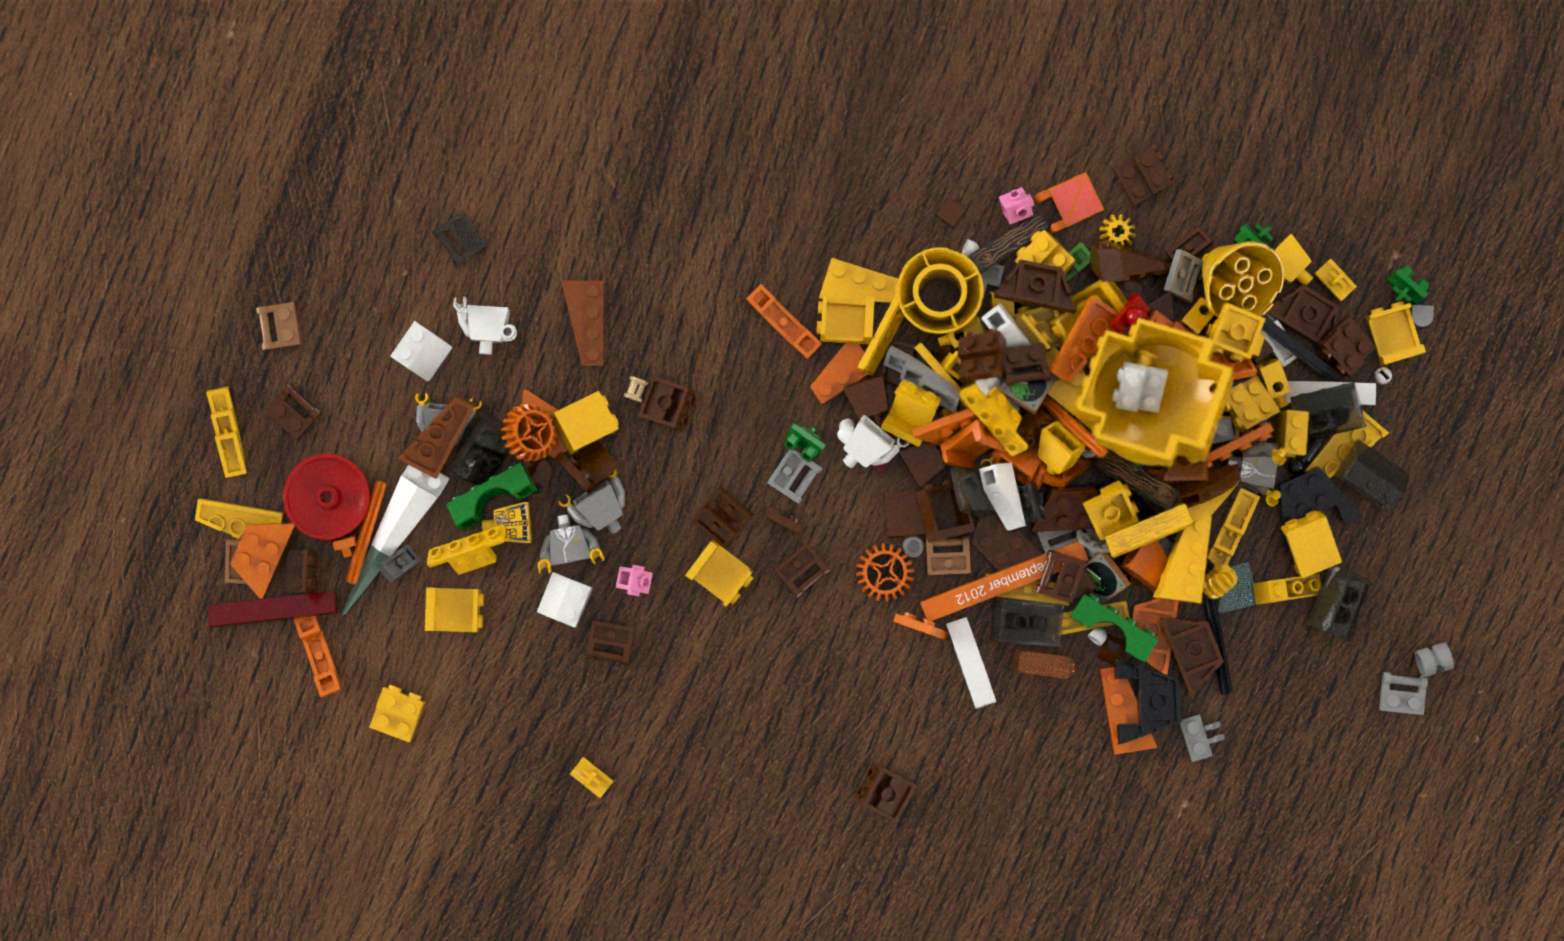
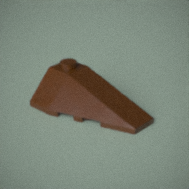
(1118, 262)

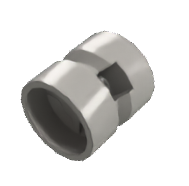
(1435, 659)

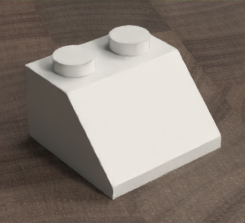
(421, 351)
(564, 600)

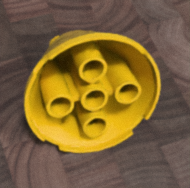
(1242, 276)

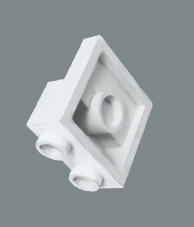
(1139, 387)

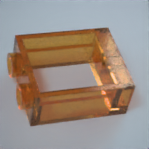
(1044, 664)

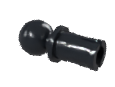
(1298, 465)

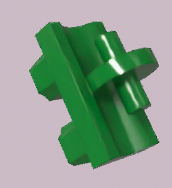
(1248, 233)
(1406, 287)
(806, 440)

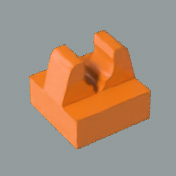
(346, 544)

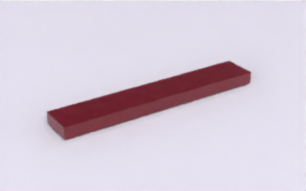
(272, 609)

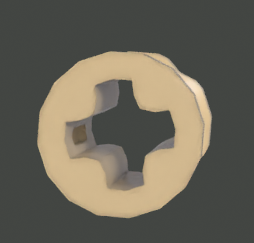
(640, 384)

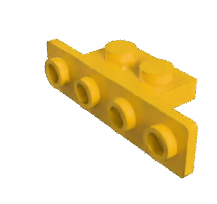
(997, 416)
(468, 552)

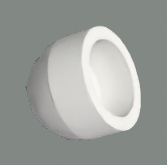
(969, 247)
(1379, 378)
(1098, 636)

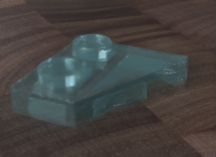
(1242, 593)

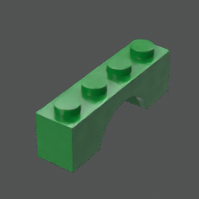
(468, 508)
(1138, 642)

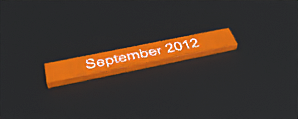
(996, 583)

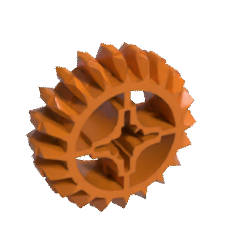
(518, 426)
(875, 587)

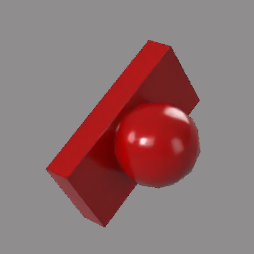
(1129, 314)

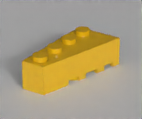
(1186, 563)

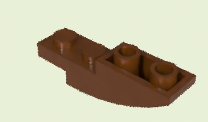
(1218, 482)

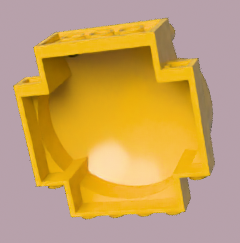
(1189, 404)

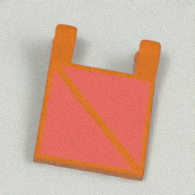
(1073, 200)

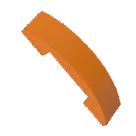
(783, 321)
(318, 655)

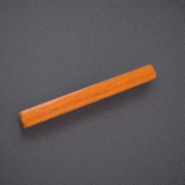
(1074, 426)
(366, 533)

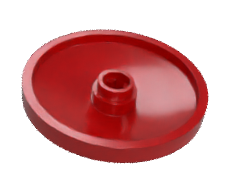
(326, 496)

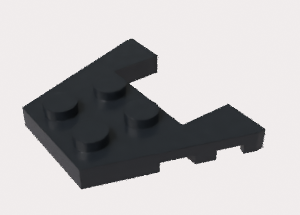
(1313, 492)
(1157, 701)

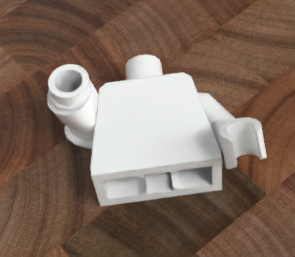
(485, 324)
(867, 443)

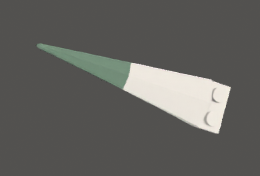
(409, 504)

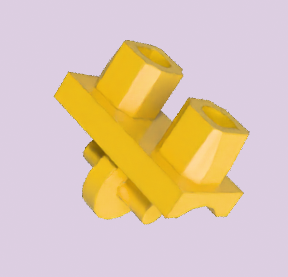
(1335, 280)
(591, 777)

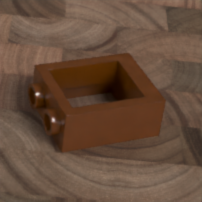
(964, 521)

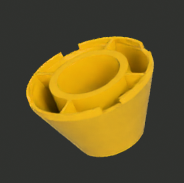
(940, 264)

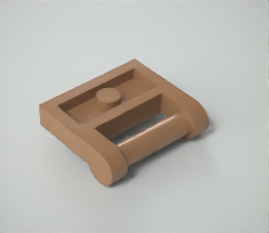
(285, 323)
(948, 562)

